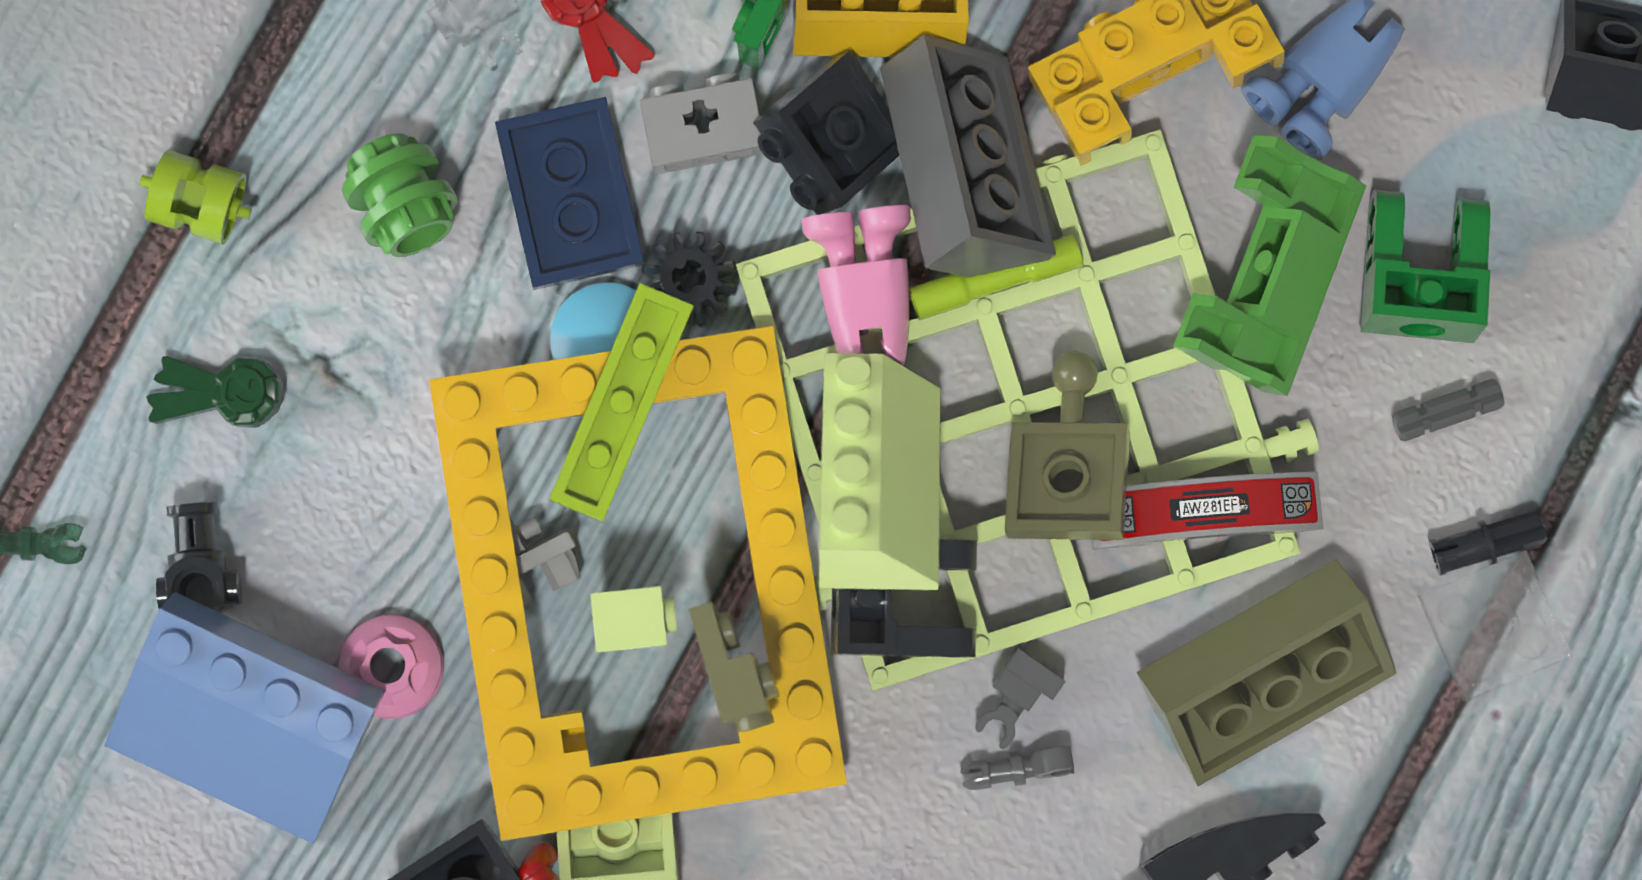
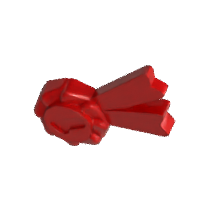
(597, 34)

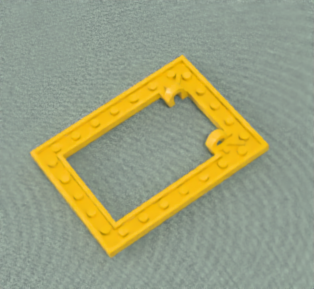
(531, 776)

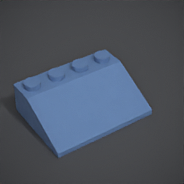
(242, 716)

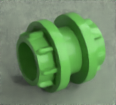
(396, 188)

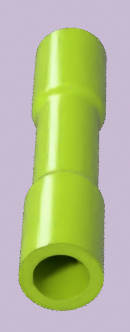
(958, 291)

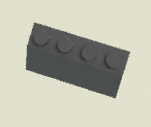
(965, 158)

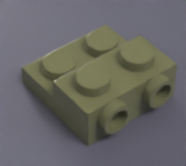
(738, 683)

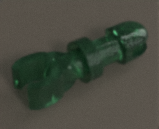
(49, 543)

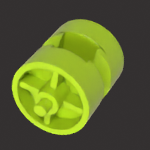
(193, 196)

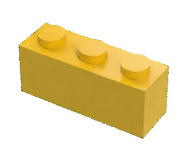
(874, 26)

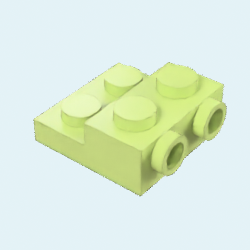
(620, 851)

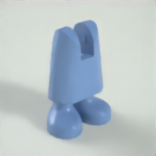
(1333, 61)

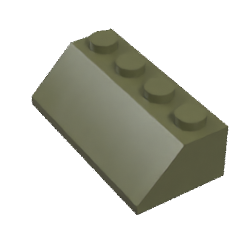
(1267, 672)

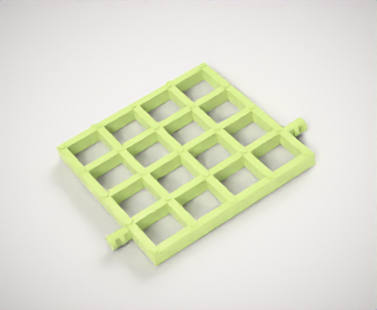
(1015, 407)

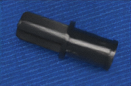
(1488, 542)

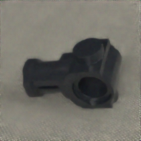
(198, 557)

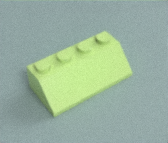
(878, 476)

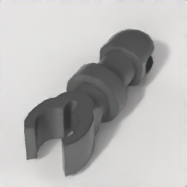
(1040, 764)

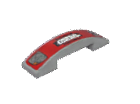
(1219, 508)

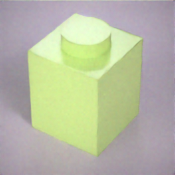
(632, 619)

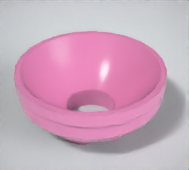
(422, 662)

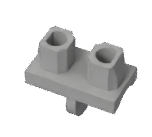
(551, 553)

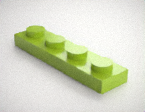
(621, 402)

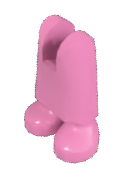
(865, 292)

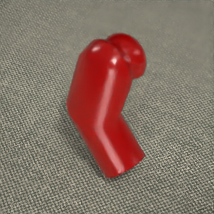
(539, 863)

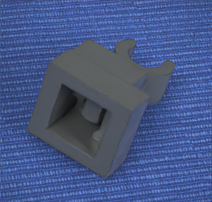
(1022, 685)

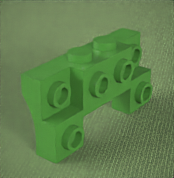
(1284, 269)

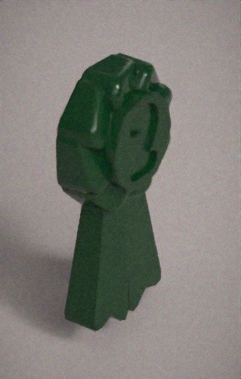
(242, 392)

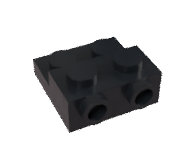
(829, 135)

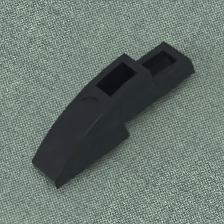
(1236, 848)

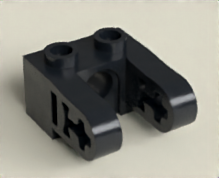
(864, 624)

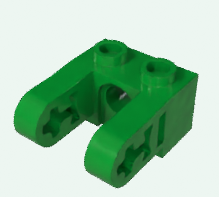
(1421, 300)

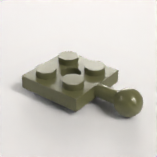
(1046, 449)

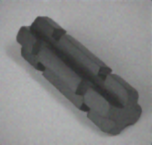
(1448, 410)

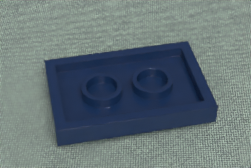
(569, 193)

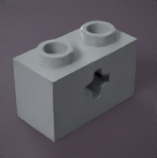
(680, 146)

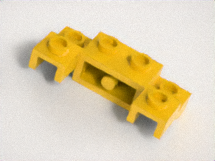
(1140, 50)

